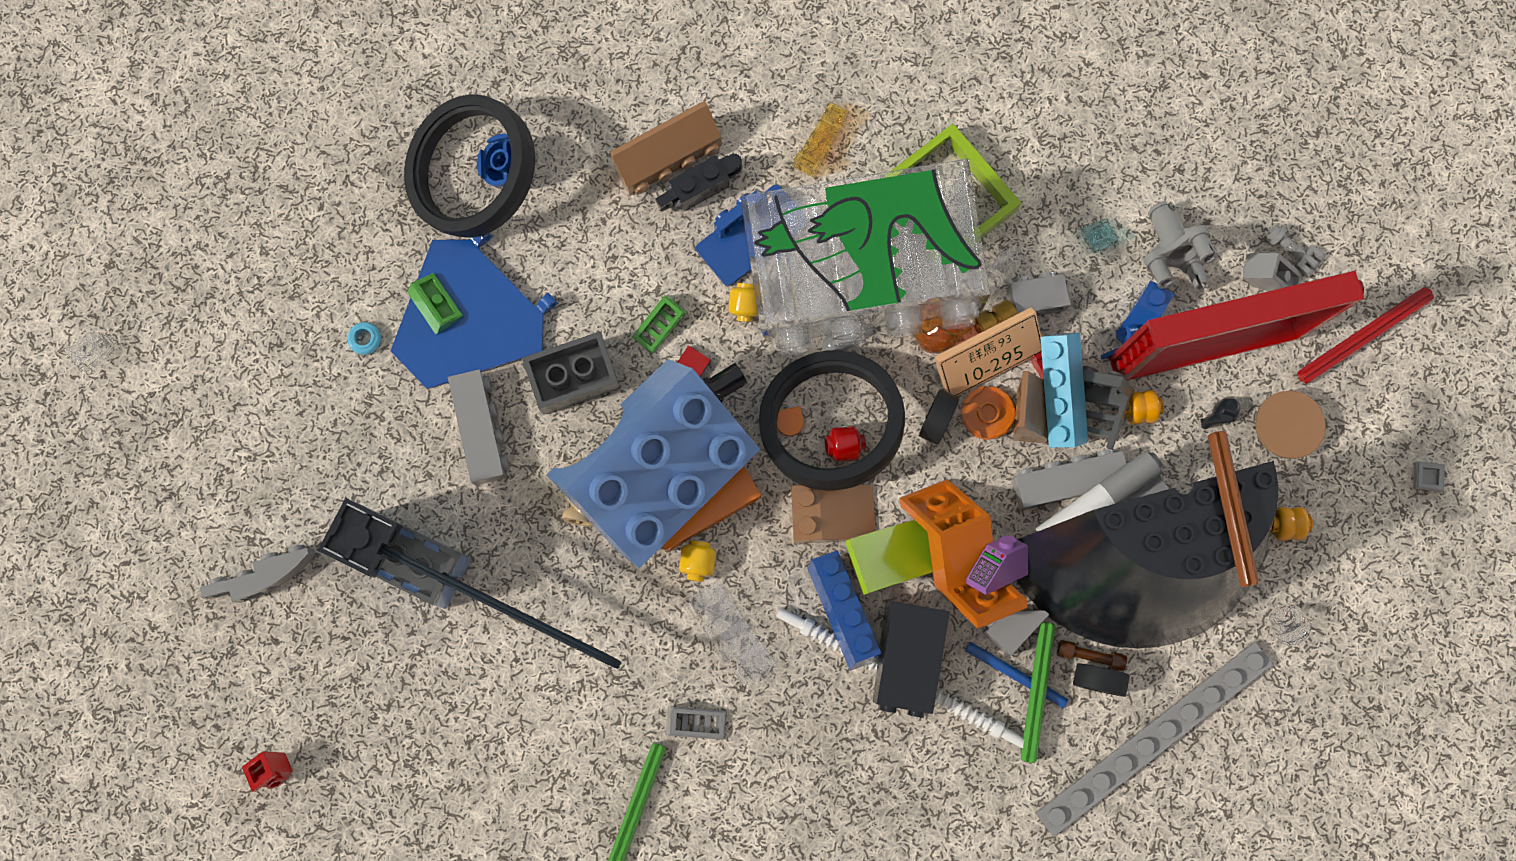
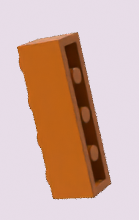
(731, 498)

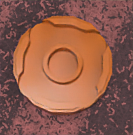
(988, 412)

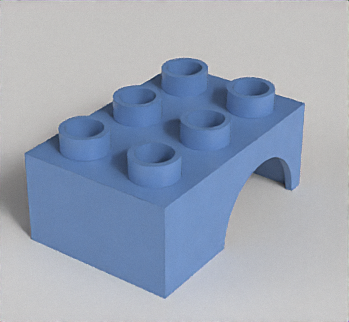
(658, 463)

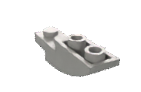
(269, 574)

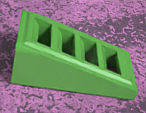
(659, 309)

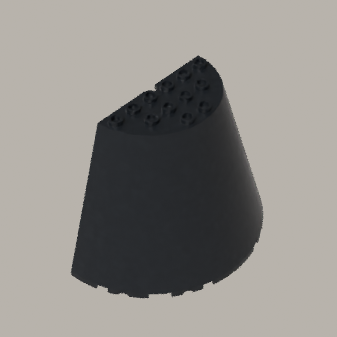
(1150, 564)

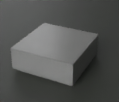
(1428, 476)

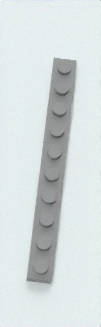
(1153, 739)

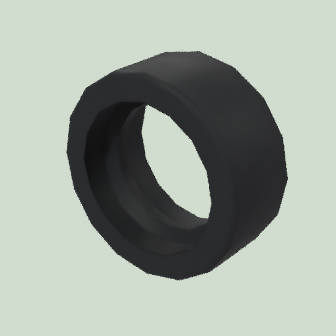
(939, 417)
(1101, 679)

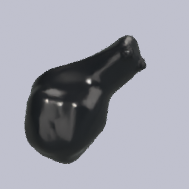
(1223, 412)

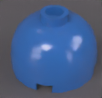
(495, 160)

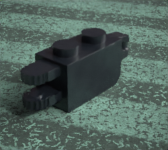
(700, 182)

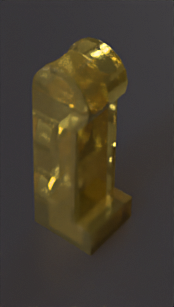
(821, 140)

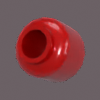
(844, 443)

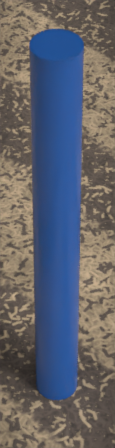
(1012, 672)

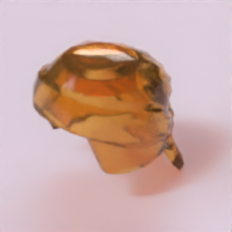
(936, 339)

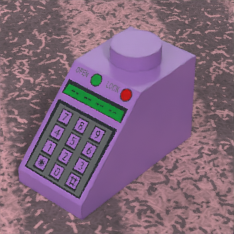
(999, 565)

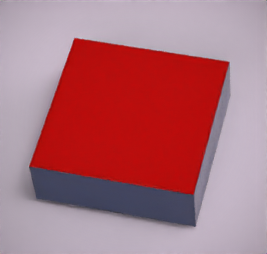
(694, 360)

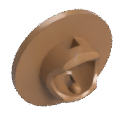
(1290, 424)

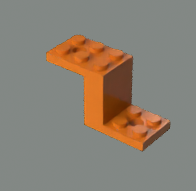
(957, 538)

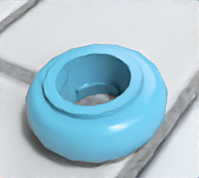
(366, 349)

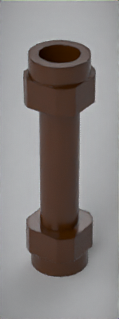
(1115, 660)

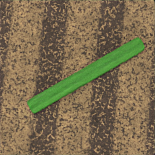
(1038, 692)
(637, 802)

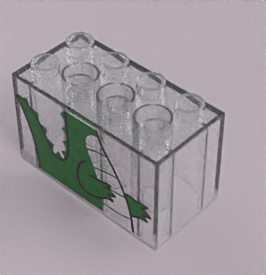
(866, 256)

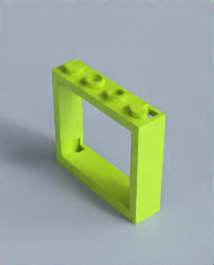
(978, 167)

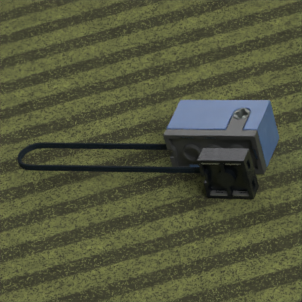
(419, 566)

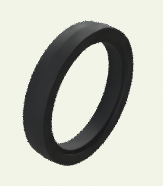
(424, 144)
(822, 363)

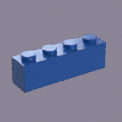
(844, 610)

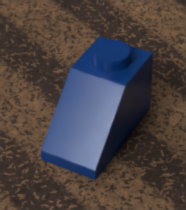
(1148, 306)

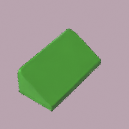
(434, 303)

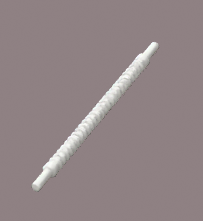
(996, 728)

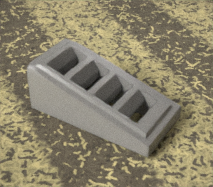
(671, 723)

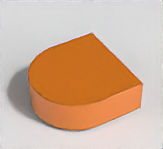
(790, 421)

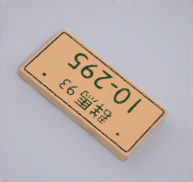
(990, 353)

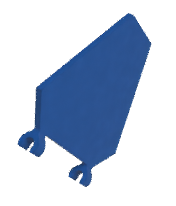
(496, 320)

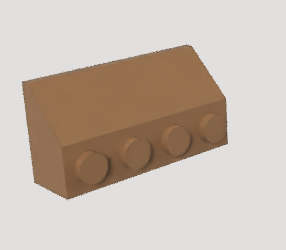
(667, 149)

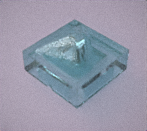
(1099, 235)

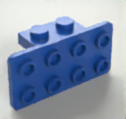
(727, 246)

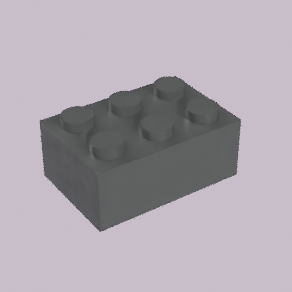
(571, 373)

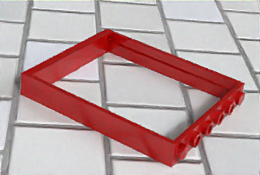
(1235, 326)

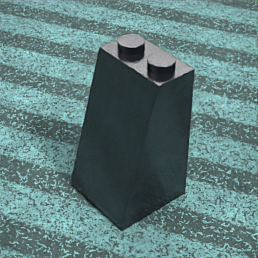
(910, 658)

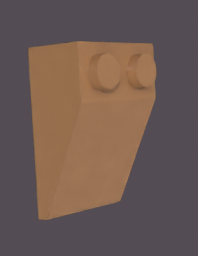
(1030, 410)
(831, 515)

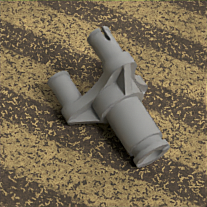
(1178, 248)

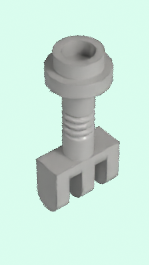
(1304, 257)

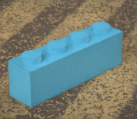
(1064, 390)

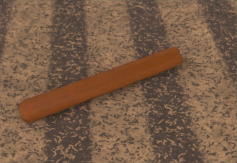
(1233, 509)

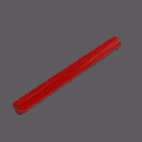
(1365, 335)

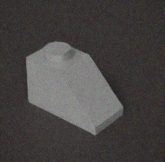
(1270, 271)
(1014, 629)

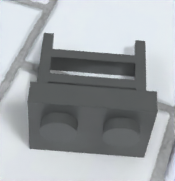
(1110, 391)

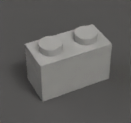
(1044, 294)

